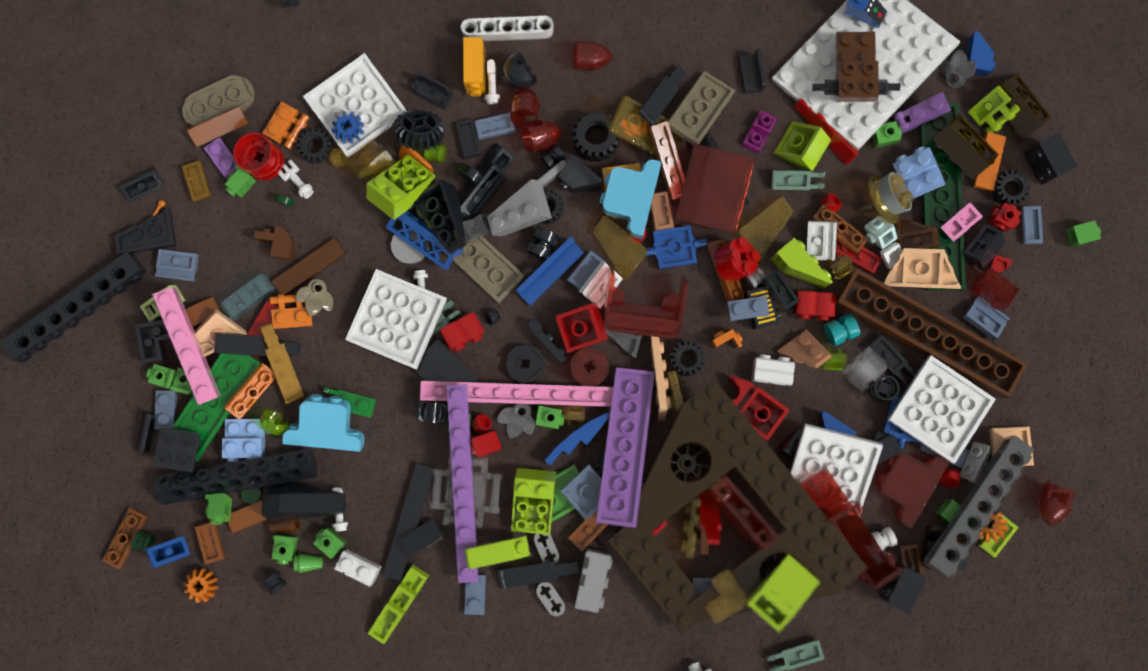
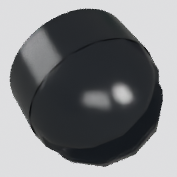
(491, 316)

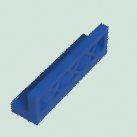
(418, 225)
(550, 271)

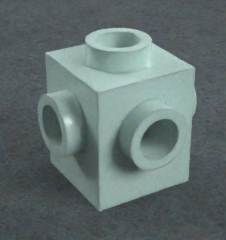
(880, 228)

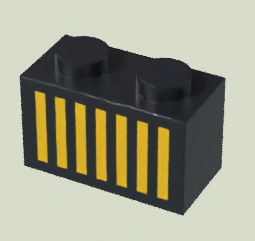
(774, 314)

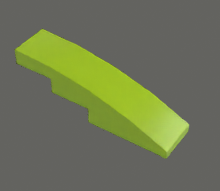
(398, 604)

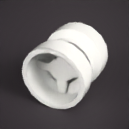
(885, 538)

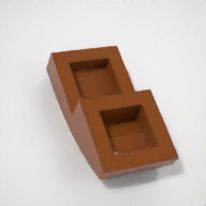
(201, 311)

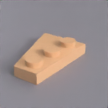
(215, 324)

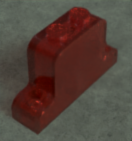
(910, 484)
(742, 515)

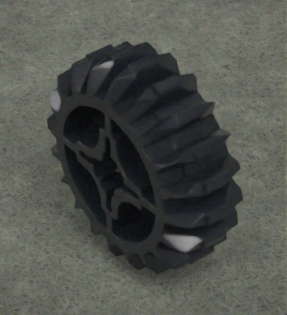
(418, 129)

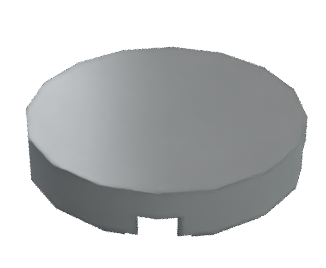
(406, 253)

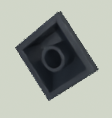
(578, 177)

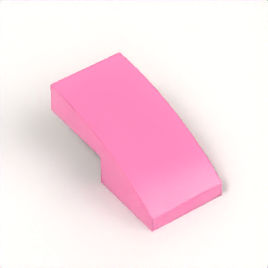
(961, 222)

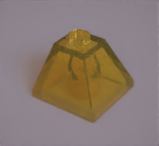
(370, 160)

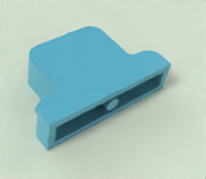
(630, 195)
(324, 424)

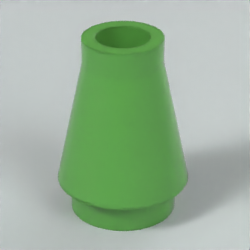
(307, 563)

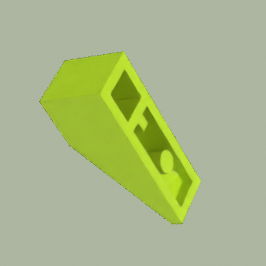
(497, 552)

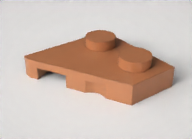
(806, 350)

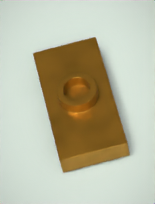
(197, 181)

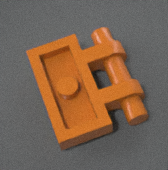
(281, 123)
(289, 317)

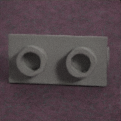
(976, 458)

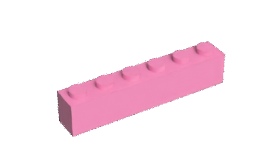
(186, 345)

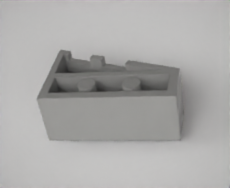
(521, 210)
(593, 580)

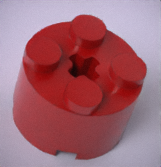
(736, 259)

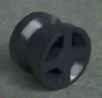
(274, 583)

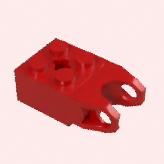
(752, 401)

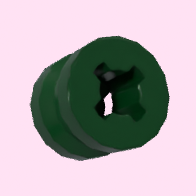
(143, 541)

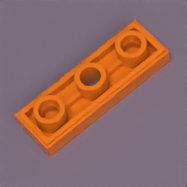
(987, 179)
(242, 400)

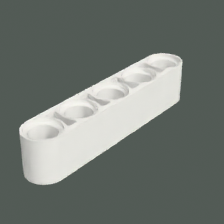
(515, 33)

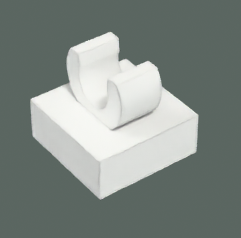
(890, 254)

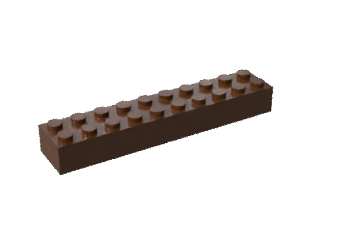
(930, 334)

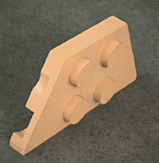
(922, 269)

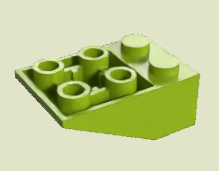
(399, 186)
(797, 263)
(533, 501)
(783, 592)

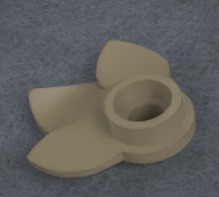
(315, 300)

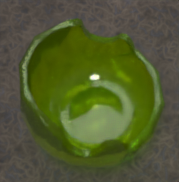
(272, 423)

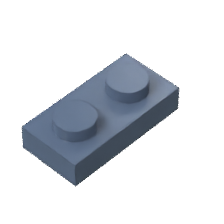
(748, 308)
(165, 409)
(475, 596)

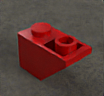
(485, 444)

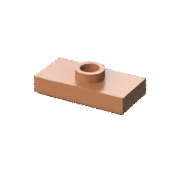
(661, 211)

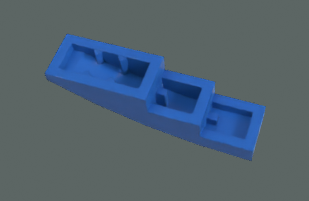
(584, 434)

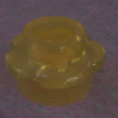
(338, 157)

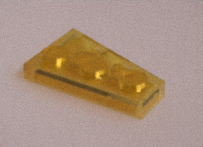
(766, 225)
(620, 247)
(688, 545)

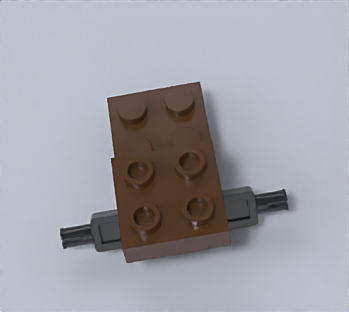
(856, 70)

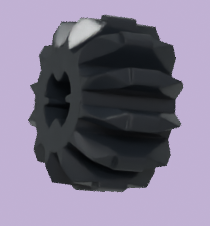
(431, 411)

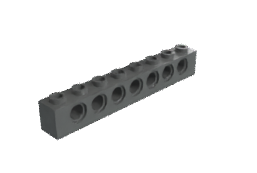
(990, 477)

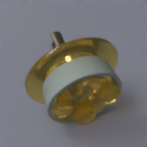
(889, 196)

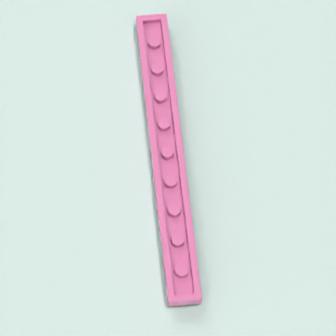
(522, 393)

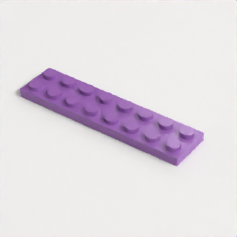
(625, 447)

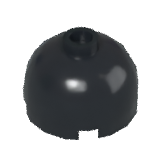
(518, 72)

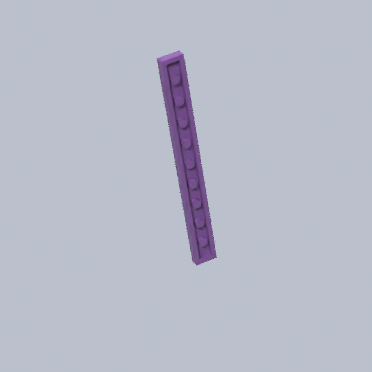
(462, 478)

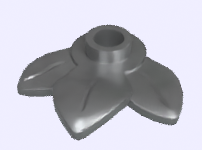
(957, 66)
(516, 422)

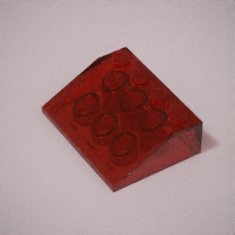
(715, 188)

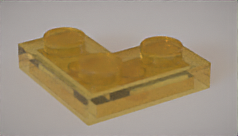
(731, 598)

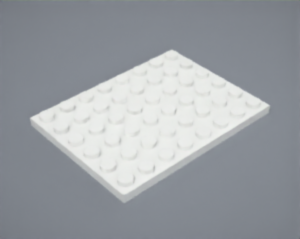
(906, 52)

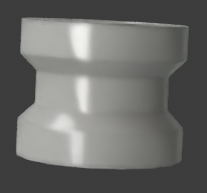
(754, 279)

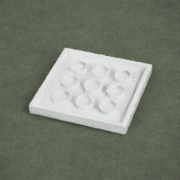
(356, 90)
(396, 319)
(941, 409)
(846, 457)

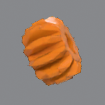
(997, 530)
(205, 580)

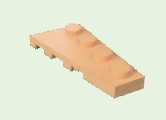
(662, 383)

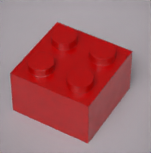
(582, 327)

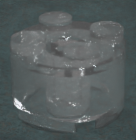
(865, 369)

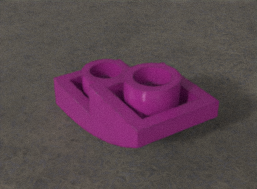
(759, 132)

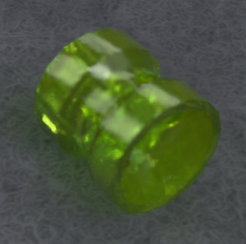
(437, 153)

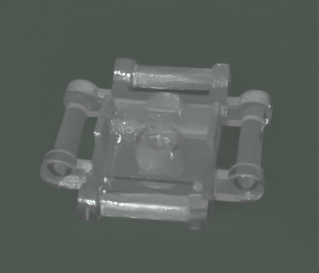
(479, 487)

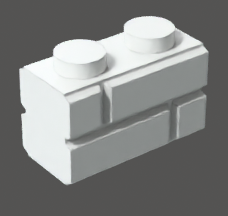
(773, 371)
(358, 567)

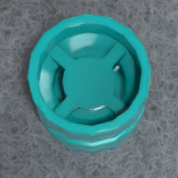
(840, 330)

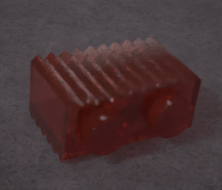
(994, 289)

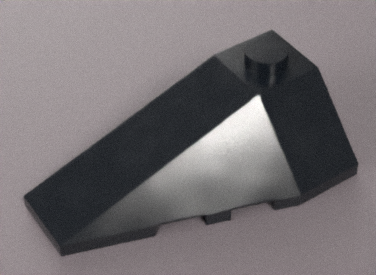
(442, 213)
(300, 501)

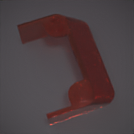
(644, 319)
(849, 523)

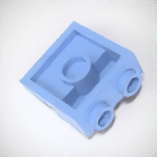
(919, 171)
(243, 440)

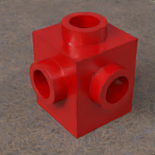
(1004, 217)

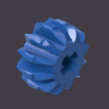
(346, 121)

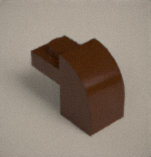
(282, 242)

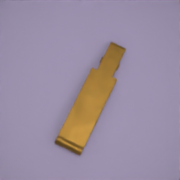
(281, 366)

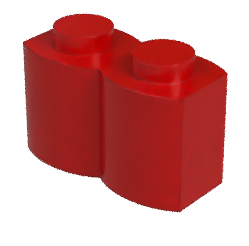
(815, 305)
(461, 332)

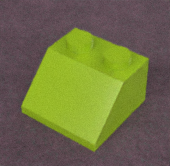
(803, 145)

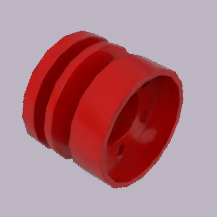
(258, 156)

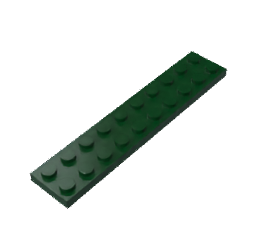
(946, 200)

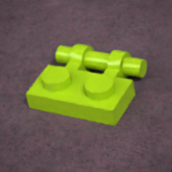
(991, 104)

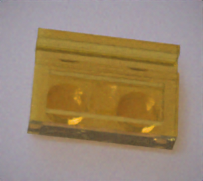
(676, 397)

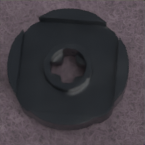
(514, 362)

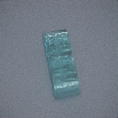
(247, 297)

